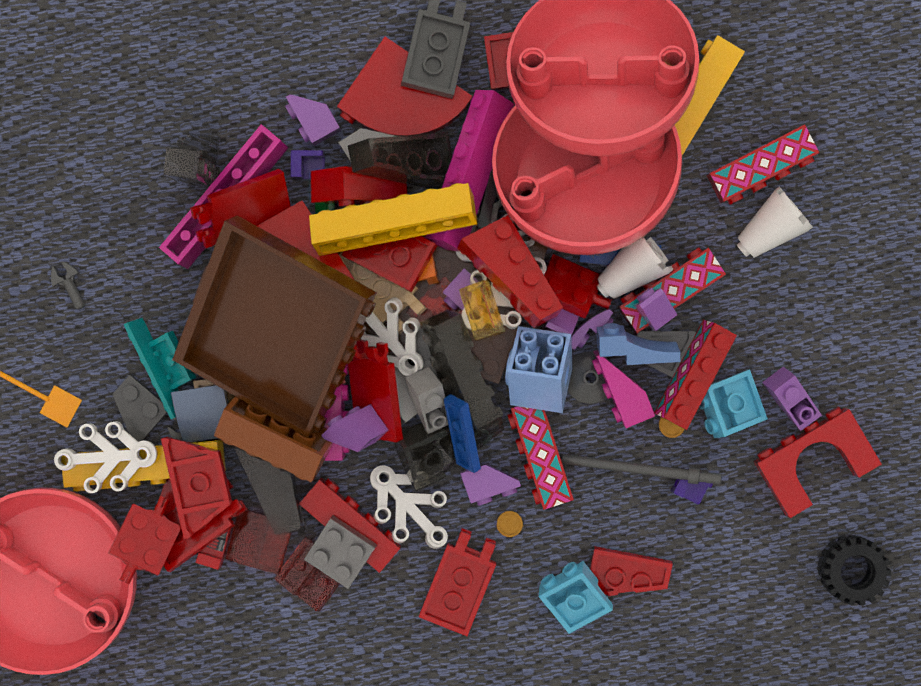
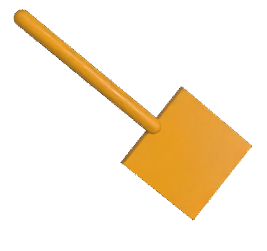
(59, 404)

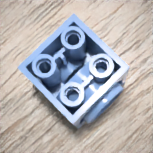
(539, 369)

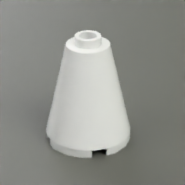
(773, 225)
(633, 268)

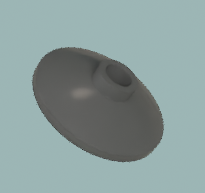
(578, 386)

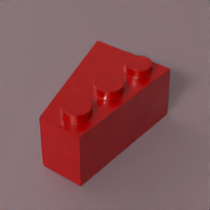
(347, 188)

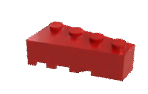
(509, 265)

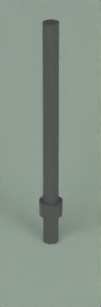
(693, 475)

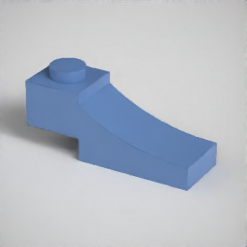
(615, 341)

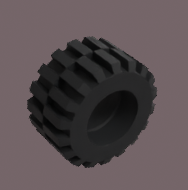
(869, 585)

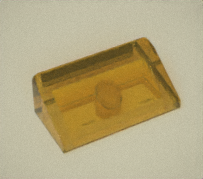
(482, 310)

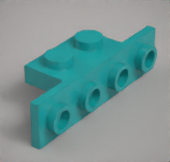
(157, 359)

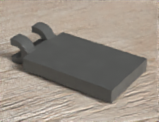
(436, 50)

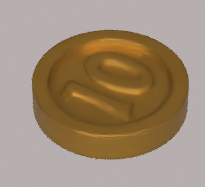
(669, 429)
(509, 523)

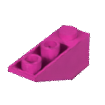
(628, 397)

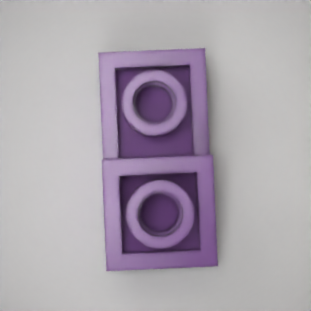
(580, 335)

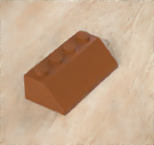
(272, 440)

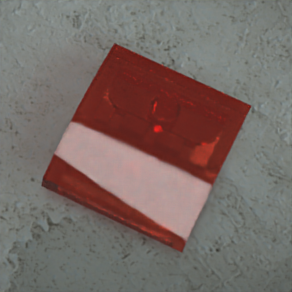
(256, 544)
(306, 580)

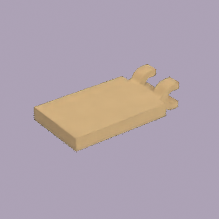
(385, 291)

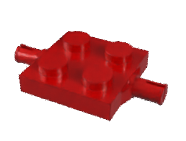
(574, 286)
(144, 539)

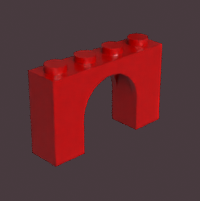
(779, 465)

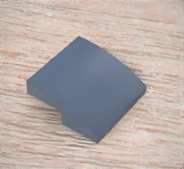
(199, 411)

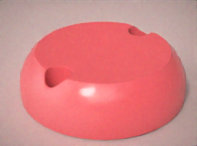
(602, 72)
(579, 199)
(56, 579)

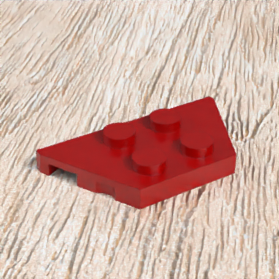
(196, 482)

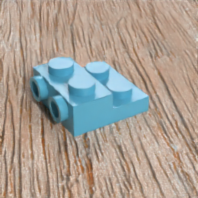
(732, 405)
(574, 596)

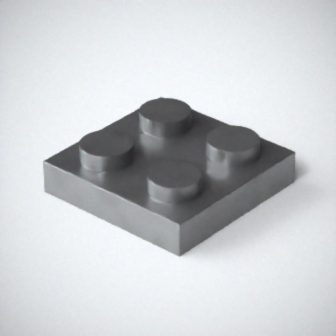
(340, 552)

